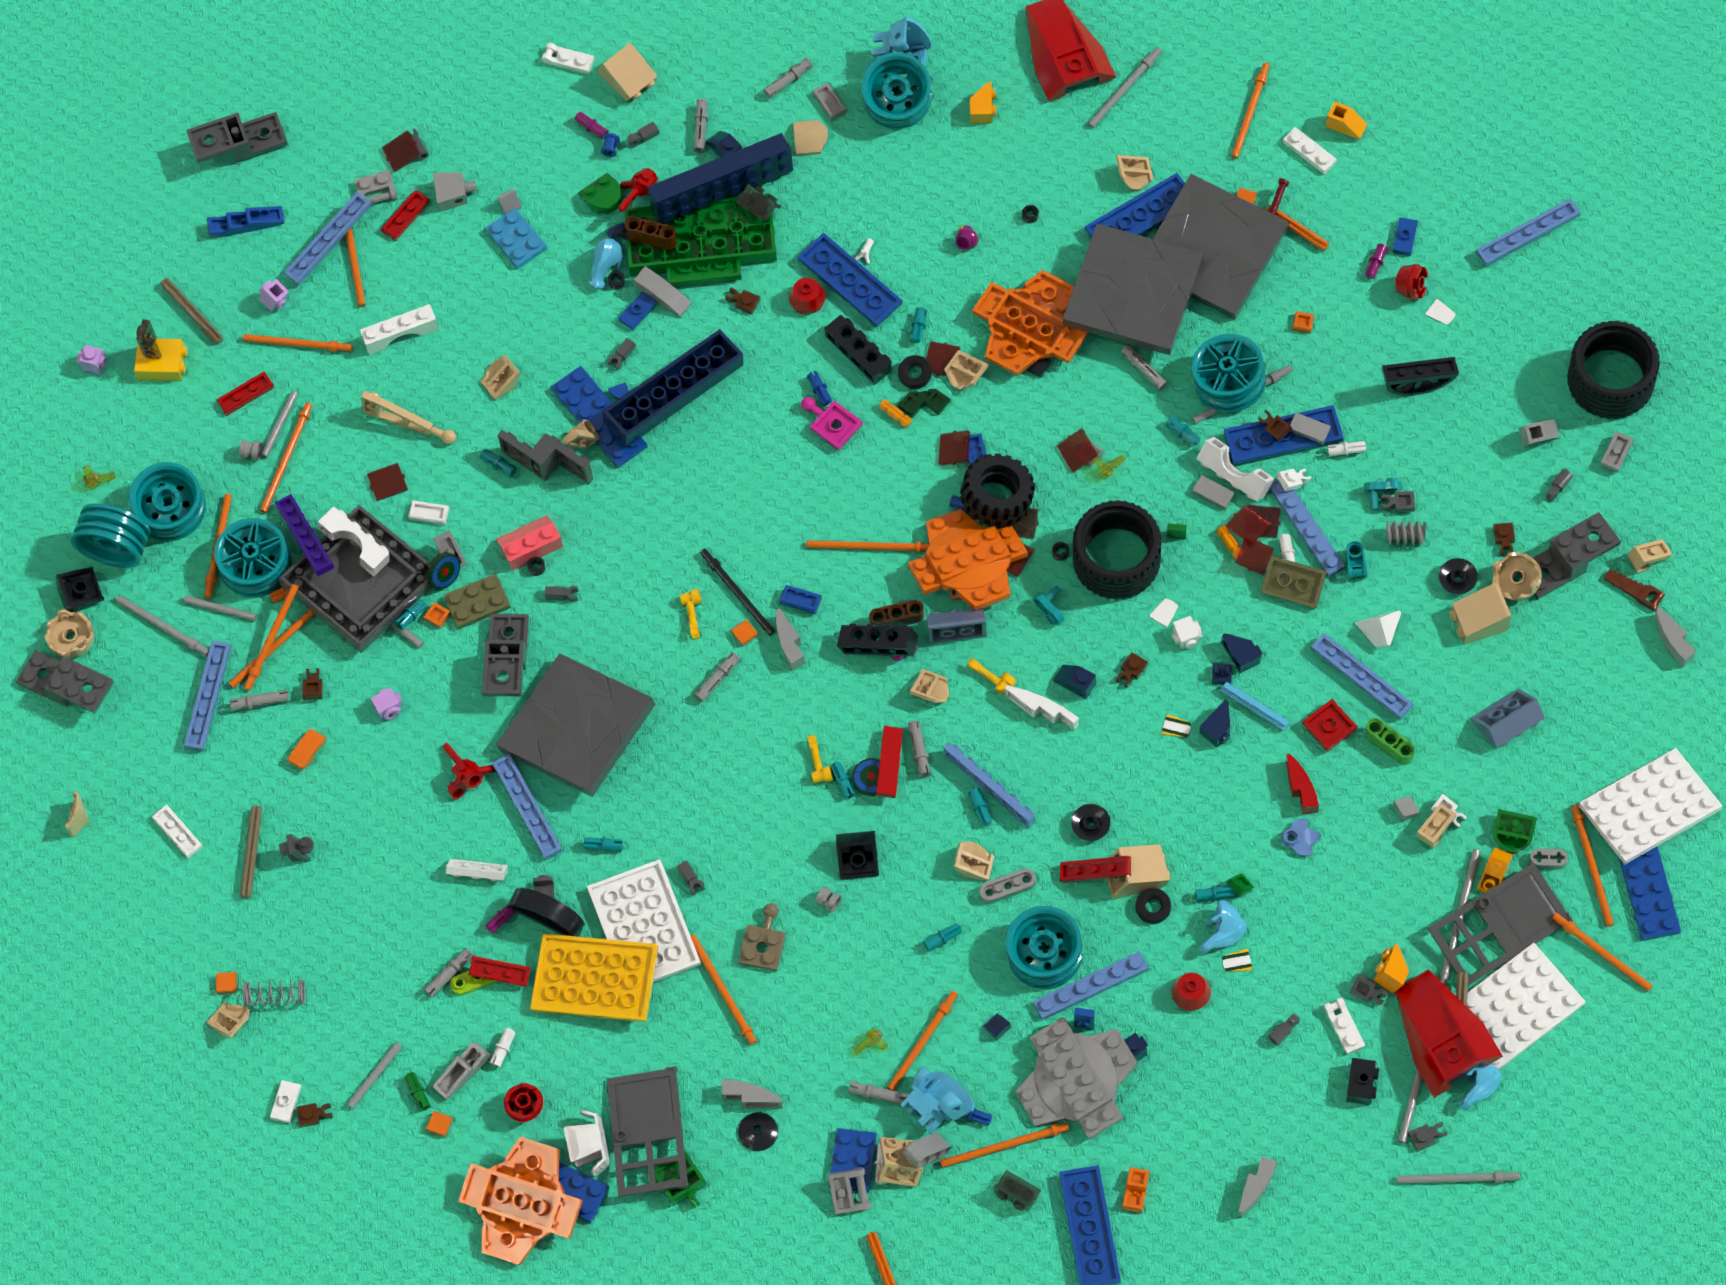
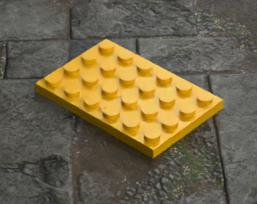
(594, 977)

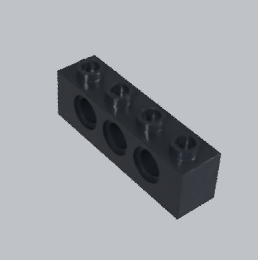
(872, 370)
(885, 645)

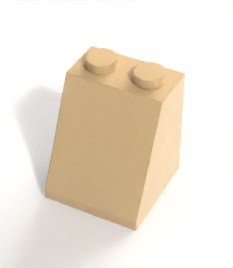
(627, 73)
(1481, 614)
(1147, 871)

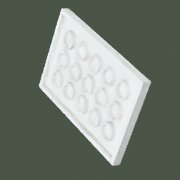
(1650, 806)
(645, 910)
(1523, 1002)

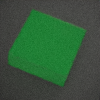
(1176, 531)
(1240, 884)

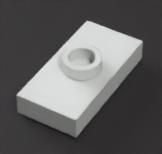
(285, 1101)

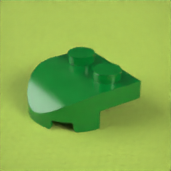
(602, 194)
(1514, 830)

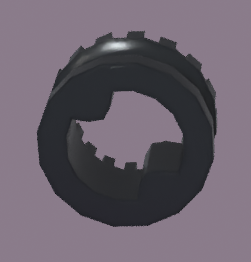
(1026, 218)
(616, 285)
(1064, 555)
(534, 571)

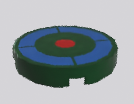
(444, 570)
(866, 776)

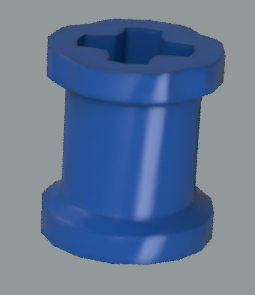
(610, 144)

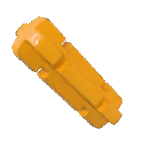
(895, 413)
(1228, 540)

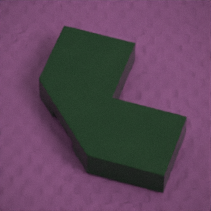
(916, 400)

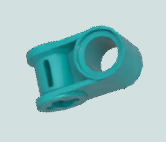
(1355, 564)

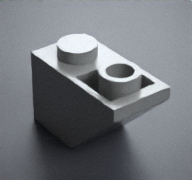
(1538, 432)

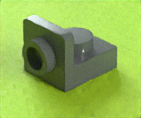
(544, 885)

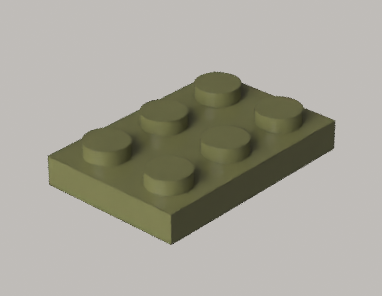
(1294, 581)
(477, 601)

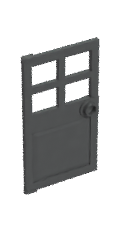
(1516, 915)
(644, 1112)

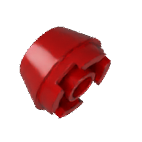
(1411, 281)
(807, 296)
(1191, 991)
(523, 1102)

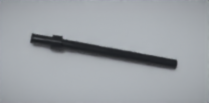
(715, 565)

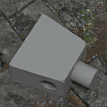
(451, 189)

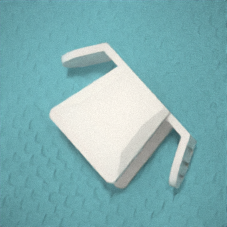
(586, 1142)

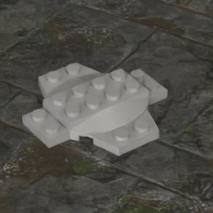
(1076, 1077)

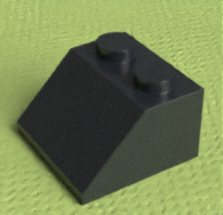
(857, 855)

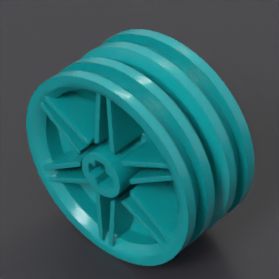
(893, 65)
(1226, 362)
(173, 476)
(110, 535)
(231, 541)
(1026, 927)

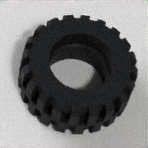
(991, 509)

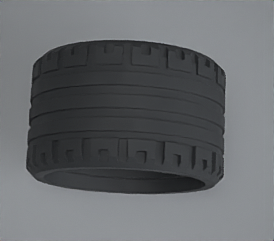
(1616, 337)
(1116, 516)

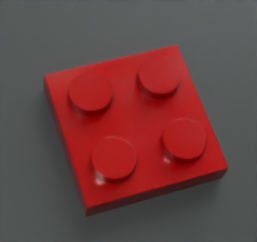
(1329, 725)

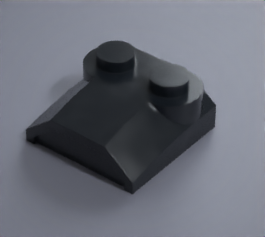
(78, 589)

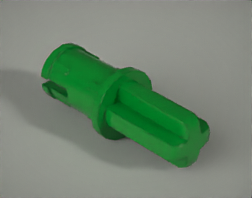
(417, 1091)

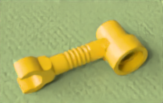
(691, 599)
(1000, 682)
(820, 774)

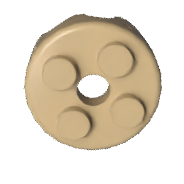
(1507, 568)
(62, 625)

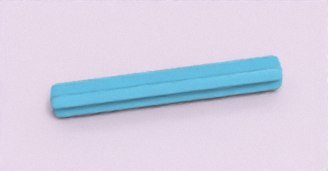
(1254, 706)

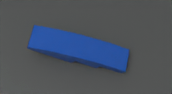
(243, 222)

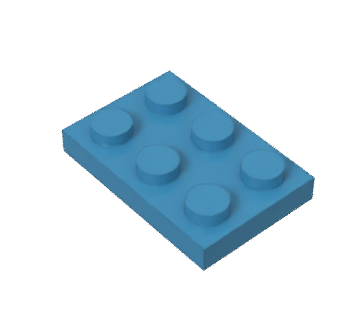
(516, 238)

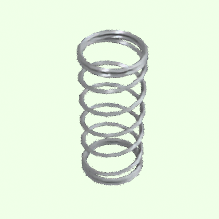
(247, 994)

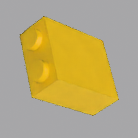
(169, 367)

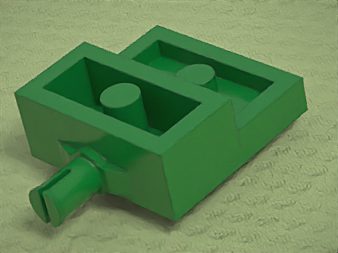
(671, 1172)

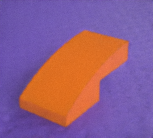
(306, 748)
(1135, 1190)

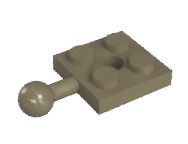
(756, 935)

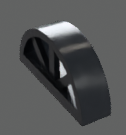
(1419, 376)
(546, 911)

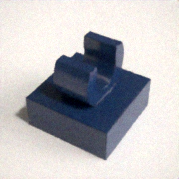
(616, 230)
(1221, 673)

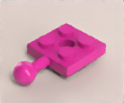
(834, 413)

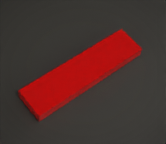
(889, 762)
(1095, 869)

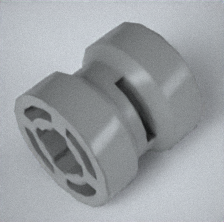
(251, 450)
(828, 899)

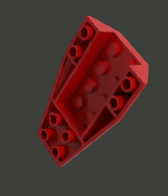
(1063, 49)
(1442, 1032)

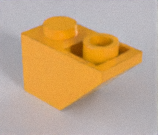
(981, 105)
(1345, 120)
(1495, 869)
(1391, 970)

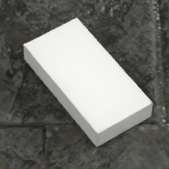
(428, 512)

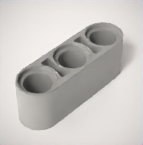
(927, 1150)

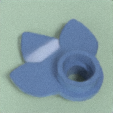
(1303, 837)

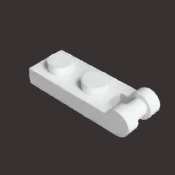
(568, 59)
(1344, 1026)

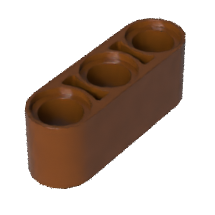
(650, 233)
(904, 609)

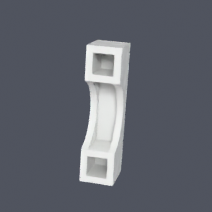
(417, 321)
(1216, 457)
(337, 525)

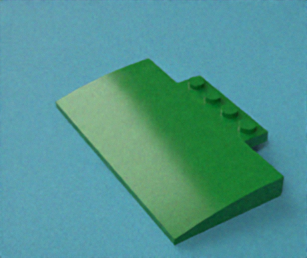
(709, 244)

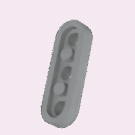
(1013, 879)

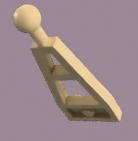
(373, 404)

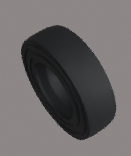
(922, 380)
(1157, 894)

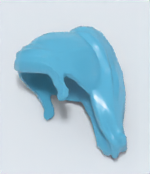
(606, 254)
(1228, 927)
(1483, 1081)

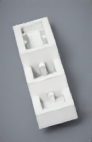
(1036, 704)

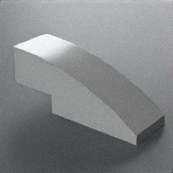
(662, 292)
(1673, 638)
(789, 641)
(462, 1070)
(749, 1094)
(1257, 1185)

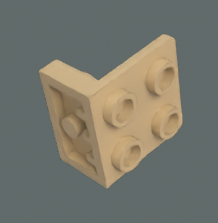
(896, 1166)

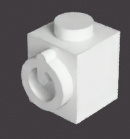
(1186, 632)

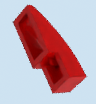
(1301, 786)

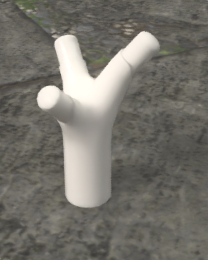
(865, 251)

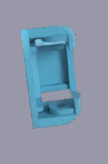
(903, 36)
(939, 1099)

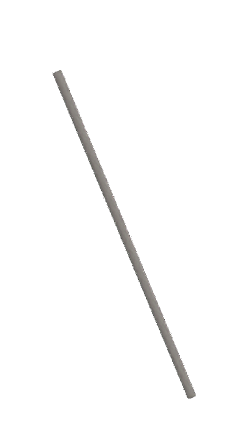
(1443, 978)

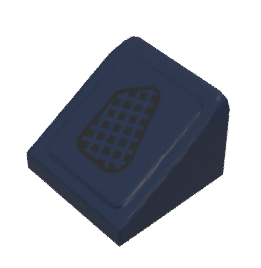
(997, 1026)

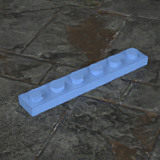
(1528, 232)
(328, 238)
(1307, 529)
(1362, 676)
(207, 695)
(984, 780)
(527, 806)
(1090, 985)

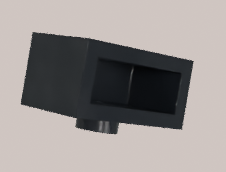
(1361, 1081)

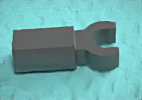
(643, 134)
(423, 151)
(622, 353)
(1559, 484)
(561, 593)
(689, 876)
(1284, 1029)

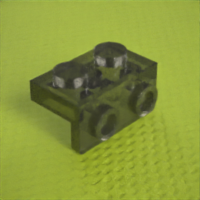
(757, 202)
(147, 340)
(1016, 1191)

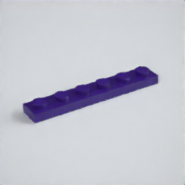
(304, 535)

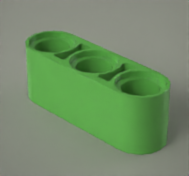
(1394, 750)

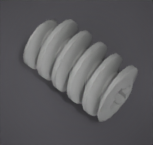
(1405, 533)

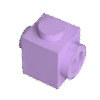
(273, 295)
(92, 359)
(387, 704)

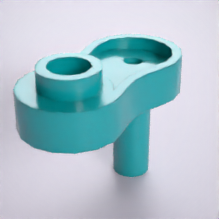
(1390, 484)
(1043, 602)

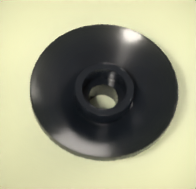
(1458, 568)
(1090, 814)
(758, 1140)

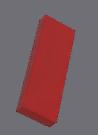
(405, 215)
(245, 393)
(499, 971)

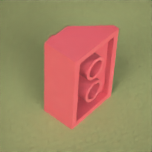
(529, 541)

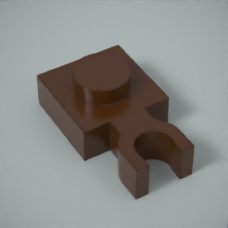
(745, 301)
(1276, 427)
(1504, 535)
(1132, 667)
(313, 686)
(310, 1114)

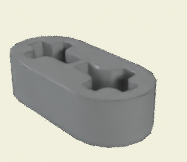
(1548, 858)

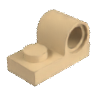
(581, 435)
(1647, 554)
(1435, 825)

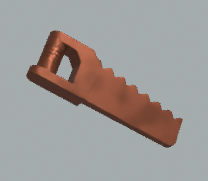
(1635, 589)

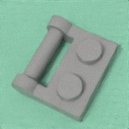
(375, 184)
(842, 1191)

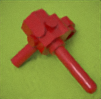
(639, 186)
(467, 772)

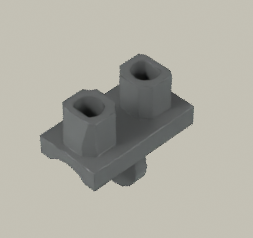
(297, 848)

